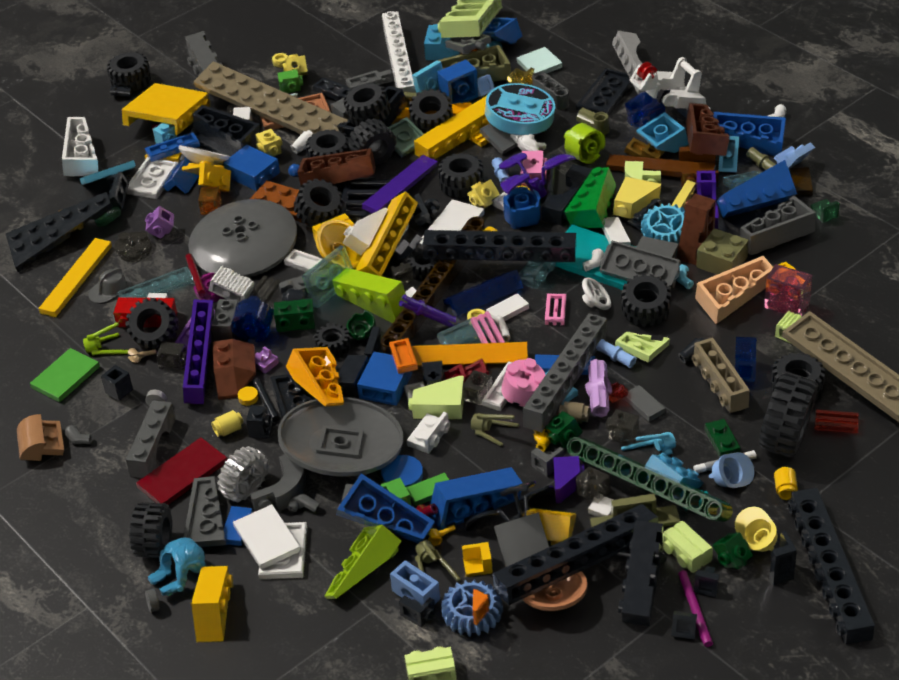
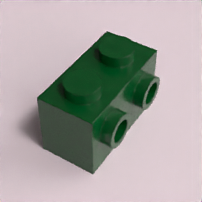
(294, 314)

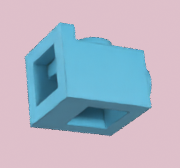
(164, 132)

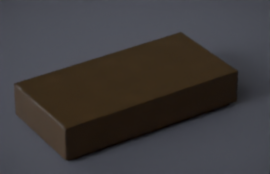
(802, 181)

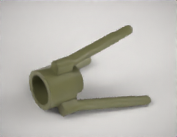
(483, 422)
(428, 554)

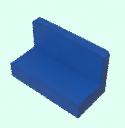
(180, 178)

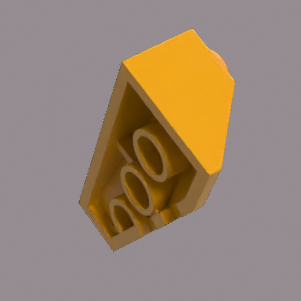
(317, 374)

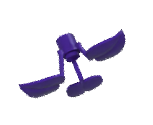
(510, 183)

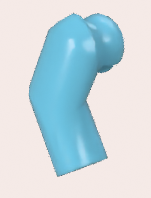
(682, 279)

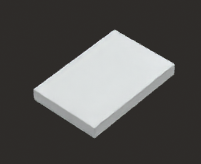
(151, 178)
(266, 536)
(294, 565)

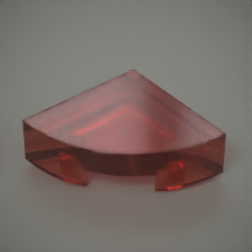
(618, 392)

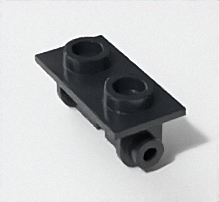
(638, 217)

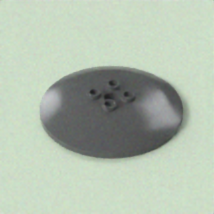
(265, 243)
(368, 434)

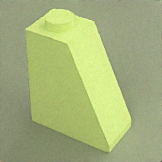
(439, 398)

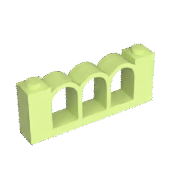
(468, 18)

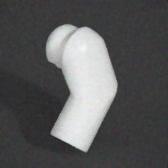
(780, 111)
(597, 255)
(502, 327)

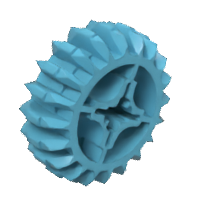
(667, 222)

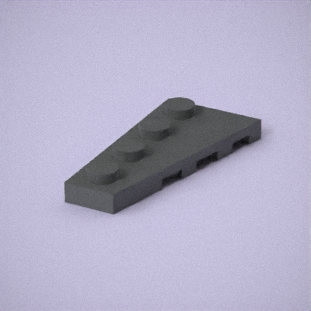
(204, 514)

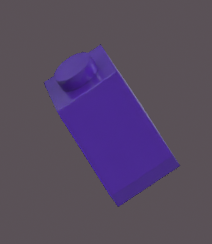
(565, 474)

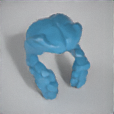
(186, 557)

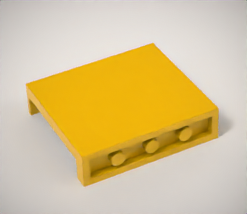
(166, 105)

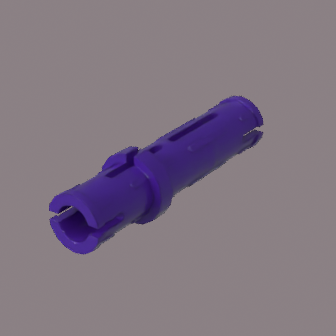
(419, 307)

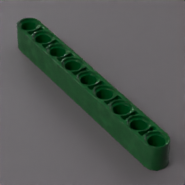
(655, 482)

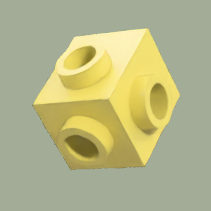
(295, 60)
(269, 142)
(483, 194)

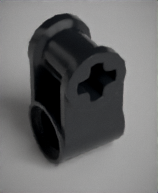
(432, 372)

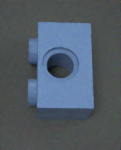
(414, 583)

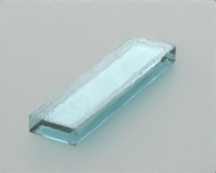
(159, 284)

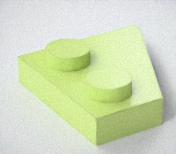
(641, 345)

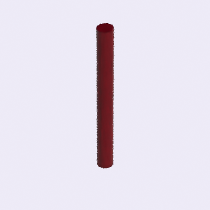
(195, 275)

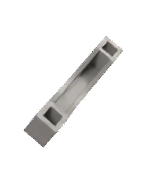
(626, 47)

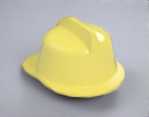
(757, 529)

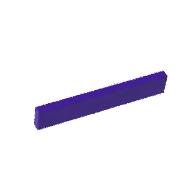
(400, 184)

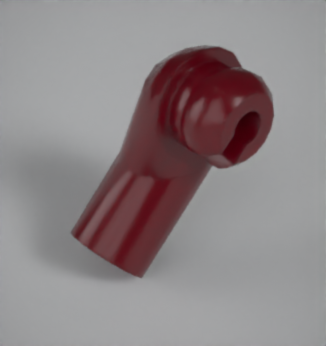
(428, 510)

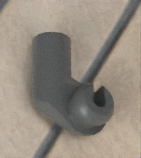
(76, 437)
(301, 501)

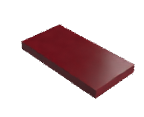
(178, 473)

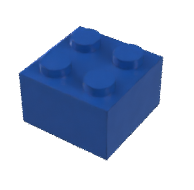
(459, 82)

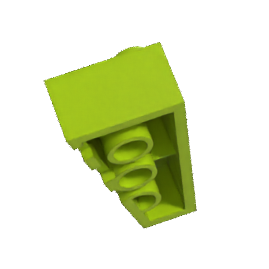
(371, 292)

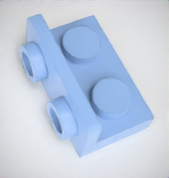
(794, 156)

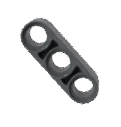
(556, 90)

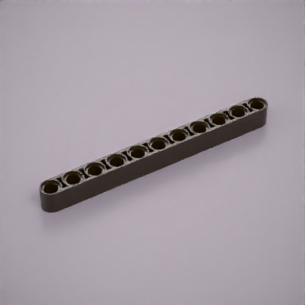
(430, 292)

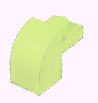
(634, 169)

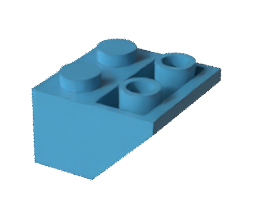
(673, 468)

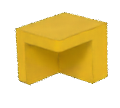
(477, 559)

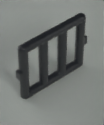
(371, 182)

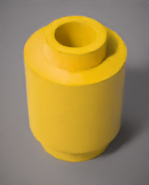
(785, 482)

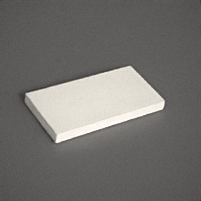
(454, 217)

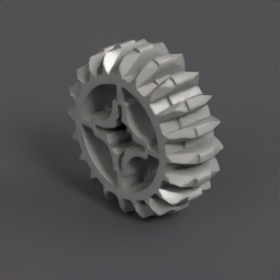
(242, 474)

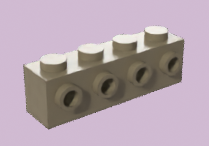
(721, 375)

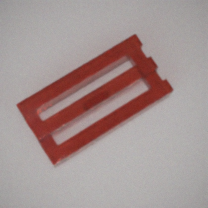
(837, 421)

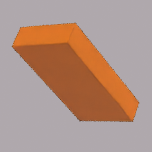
(403, 355)

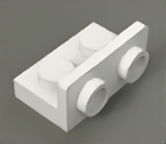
(429, 432)

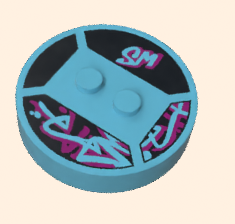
(519, 109)

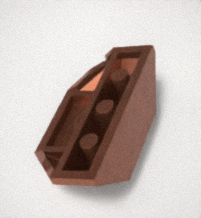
(233, 366)

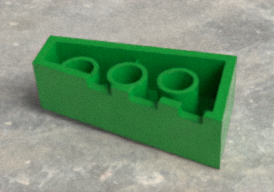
(592, 199)

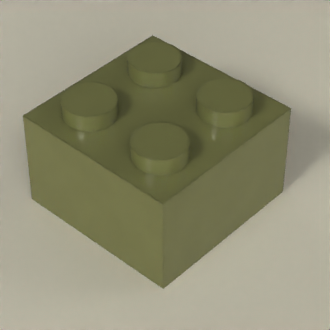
(721, 252)

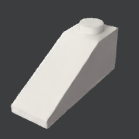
(363, 231)

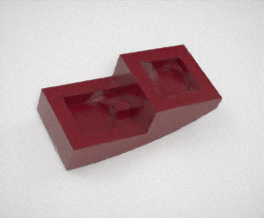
(460, 370)

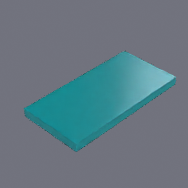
(586, 243)

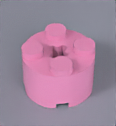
(521, 380)

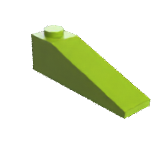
(368, 551)

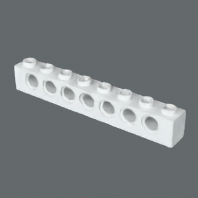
(397, 52)

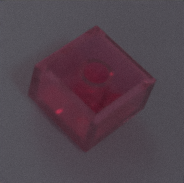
(788, 290)

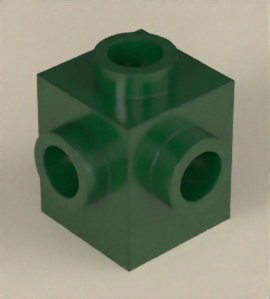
(562, 429)
(733, 551)

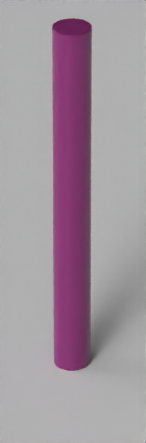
(695, 608)

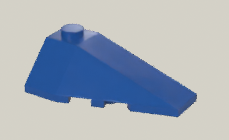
(504, 30)

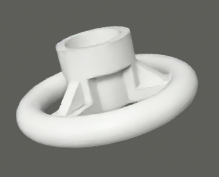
(593, 295)

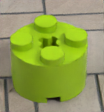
(584, 143)

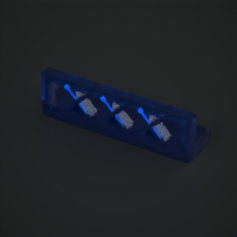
(484, 292)

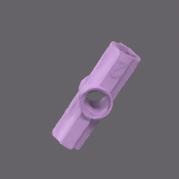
(598, 388)

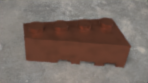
(704, 132)
(338, 167)

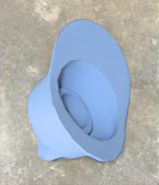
(733, 470)

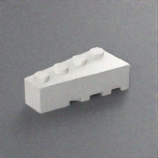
(78, 151)

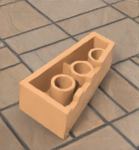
(732, 288)

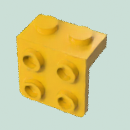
(210, 175)

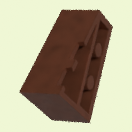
(697, 225)

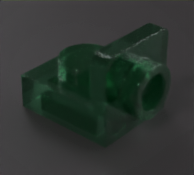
(825, 210)

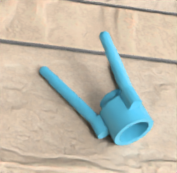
(663, 442)

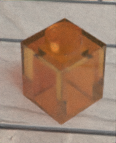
(209, 199)

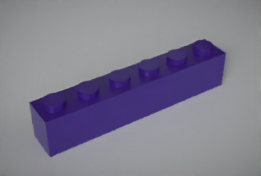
(198, 352)

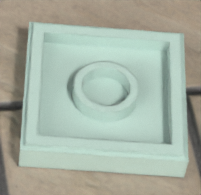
(541, 60)

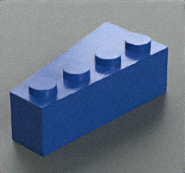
(755, 131)
(763, 190)

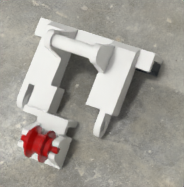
(675, 93)

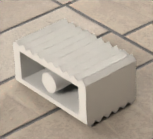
(231, 285)

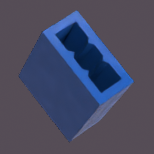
(252, 167)
(381, 380)

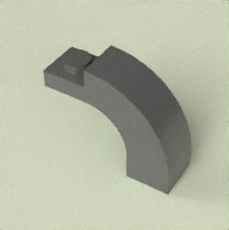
(279, 494)

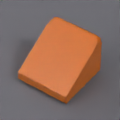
(480, 606)

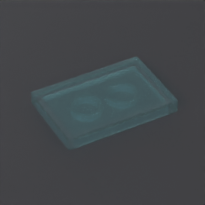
(319, 278)

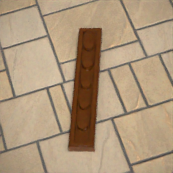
(666, 166)

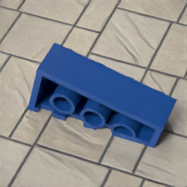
(472, 495)
(375, 506)

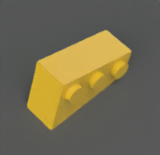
(211, 603)

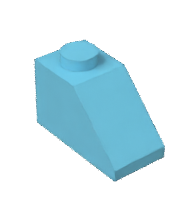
(729, 162)

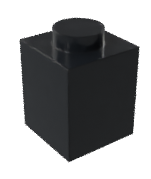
(117, 382)

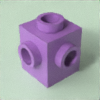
(159, 222)

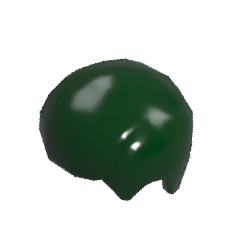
(361, 325)

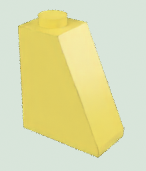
(634, 196)

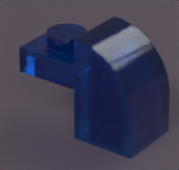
(746, 358)

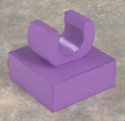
(265, 360)

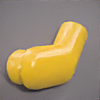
(541, 439)

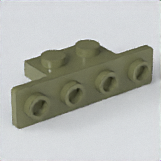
(666, 515)

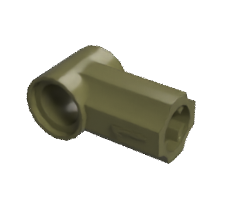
(596, 120)

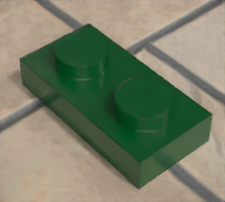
(721, 437)

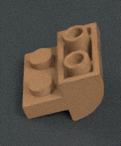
(39, 438)

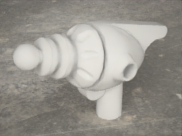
(527, 142)

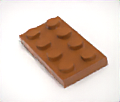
(279, 194)

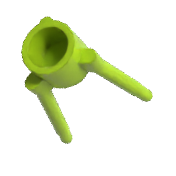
(93, 343)

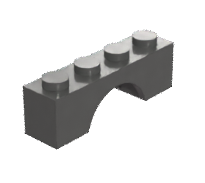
(142, 455)

